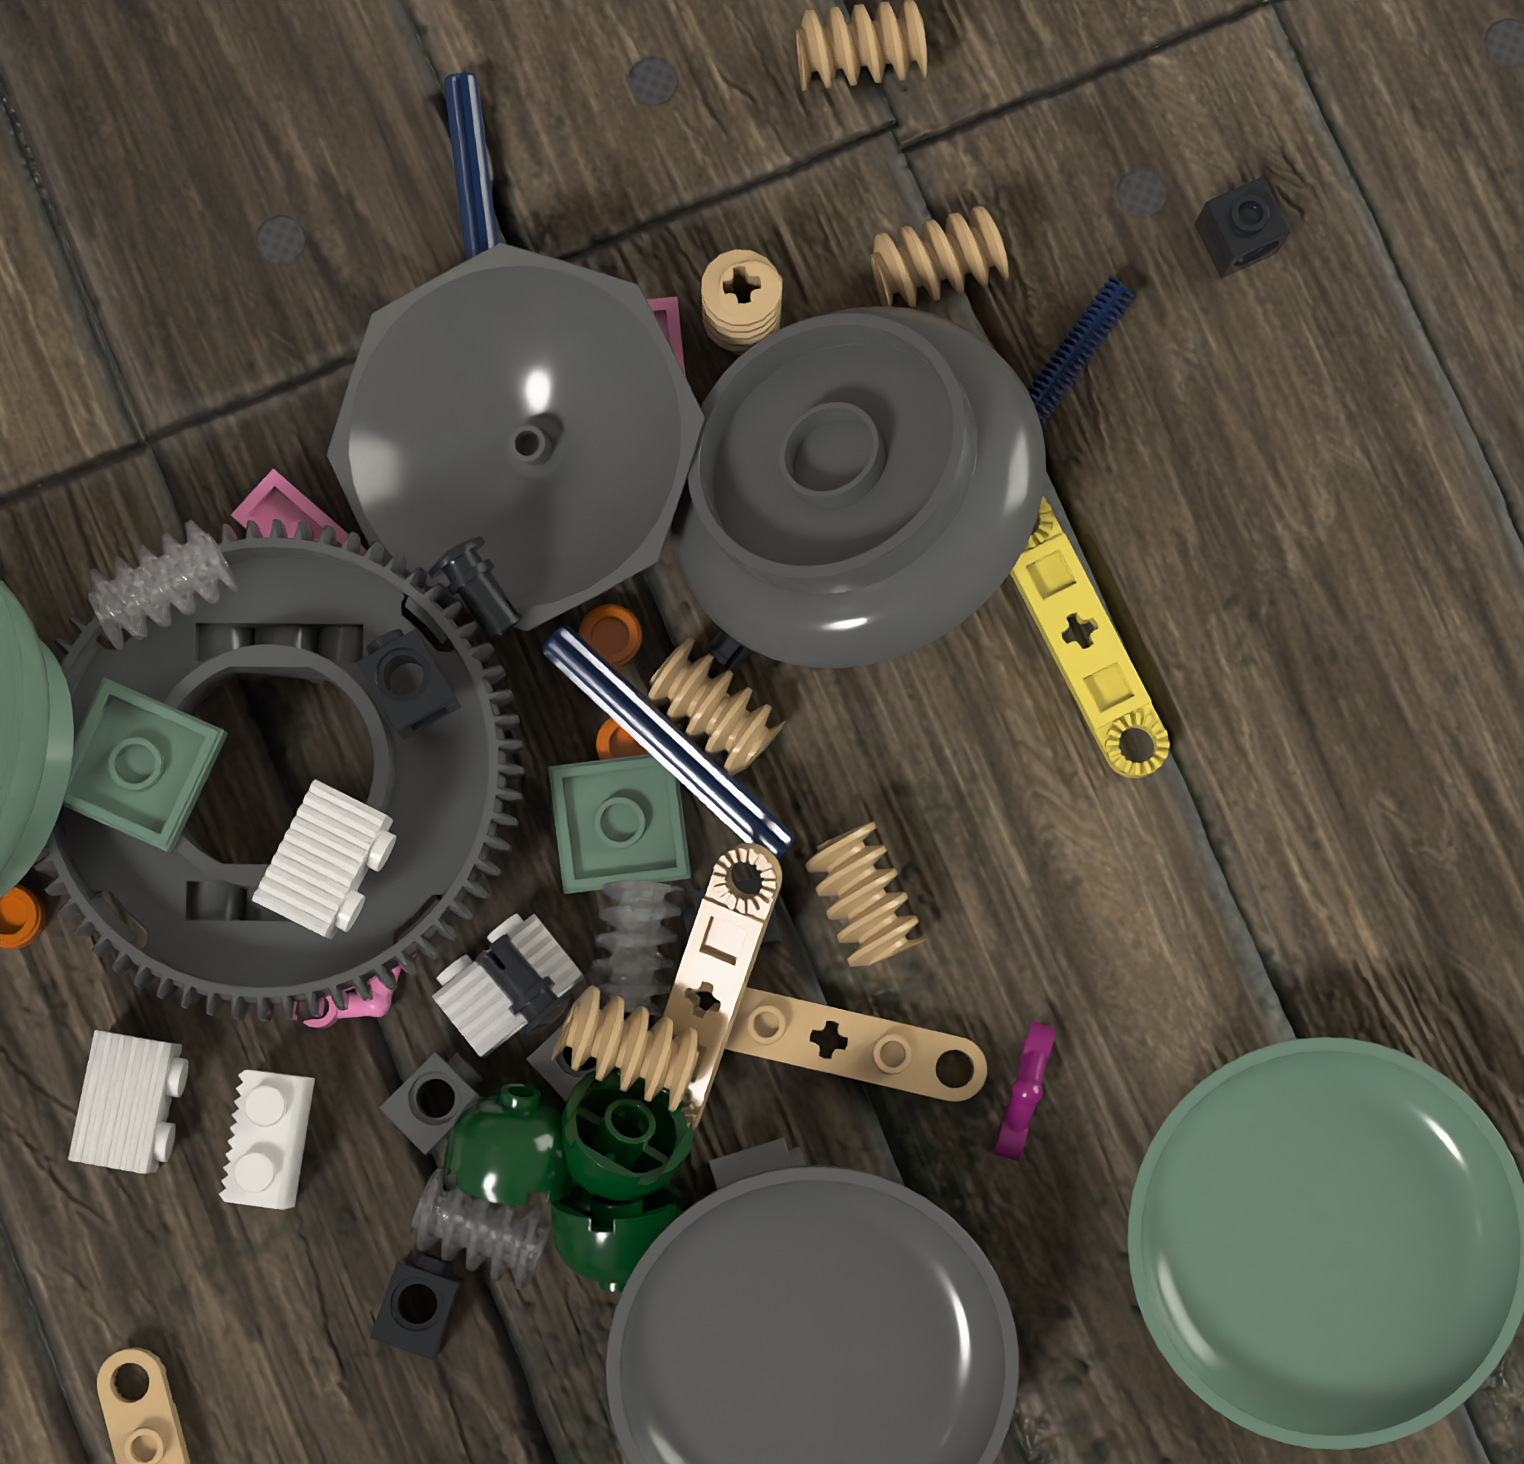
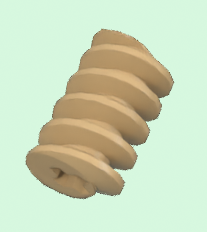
(861, 43)
(938, 257)
(735, 279)
(711, 708)
(862, 897)
(629, 1046)

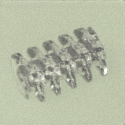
(158, 584)
(636, 943)
(480, 1231)

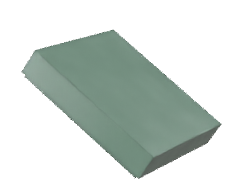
(140, 764)
(618, 822)

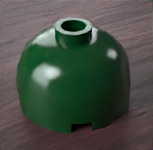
(621, 1142)
(509, 1147)
(607, 1237)

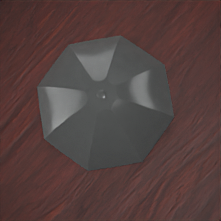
(523, 414)

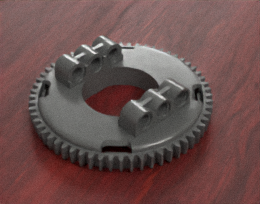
(305, 616)

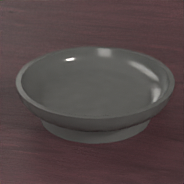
(858, 487)
(812, 1329)

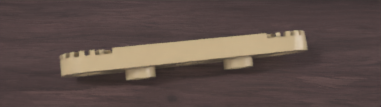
(723, 954)
(875, 1049)
(143, 1428)

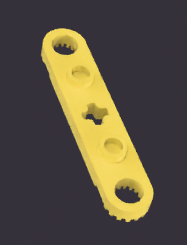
(1097, 676)

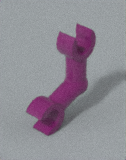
(1025, 1091)

